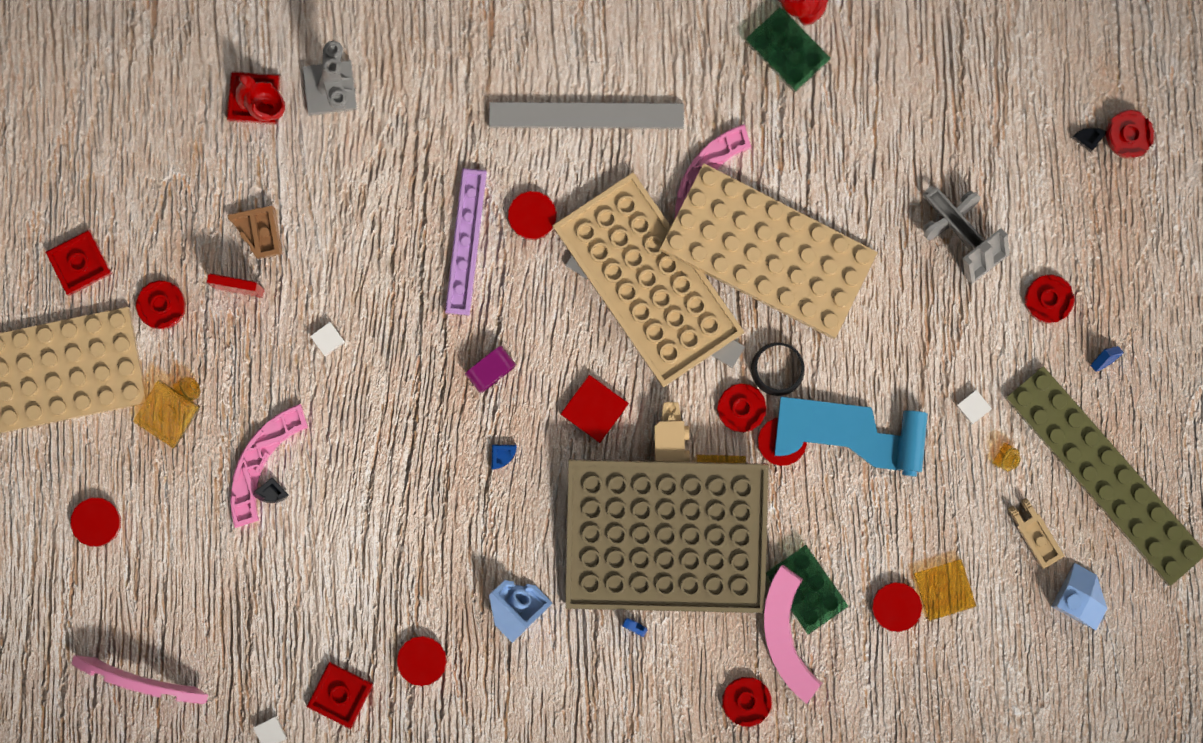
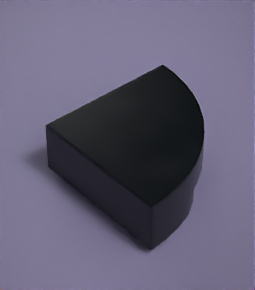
(1089, 137)
(271, 492)

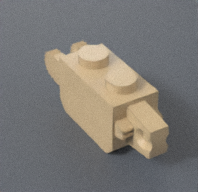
(671, 435)

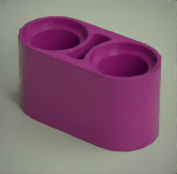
(490, 369)

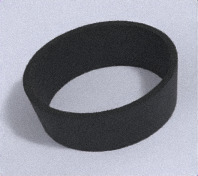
(775, 392)

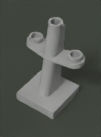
(330, 84)
(984, 252)

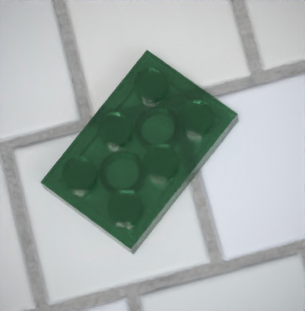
(787, 49)
(816, 596)

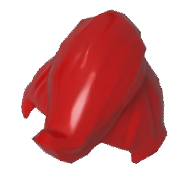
(805, 10)
(259, 99)

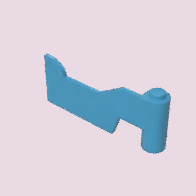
(851, 428)

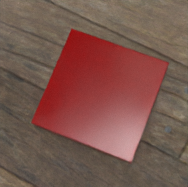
(234, 112)
(78, 262)
(235, 285)
(594, 409)
(340, 695)

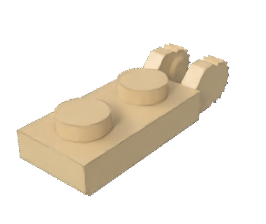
(1037, 535)

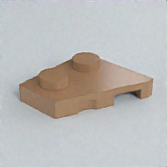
(259, 230)

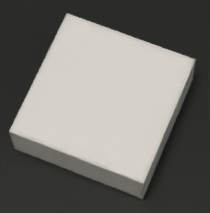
(327, 339)
(974, 407)
(270, 731)

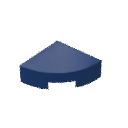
(1106, 358)
(502, 455)
(635, 627)

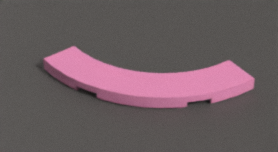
(714, 155)
(254, 459)
(779, 635)
(138, 683)

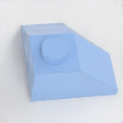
(1081, 597)
(516, 607)

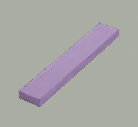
(466, 242)

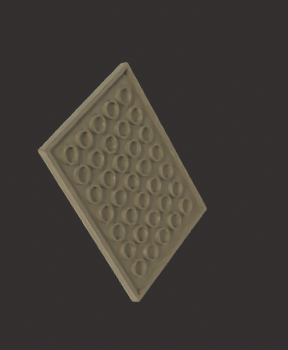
(666, 536)

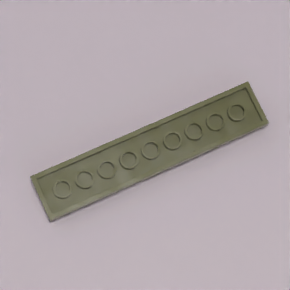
(1106, 476)

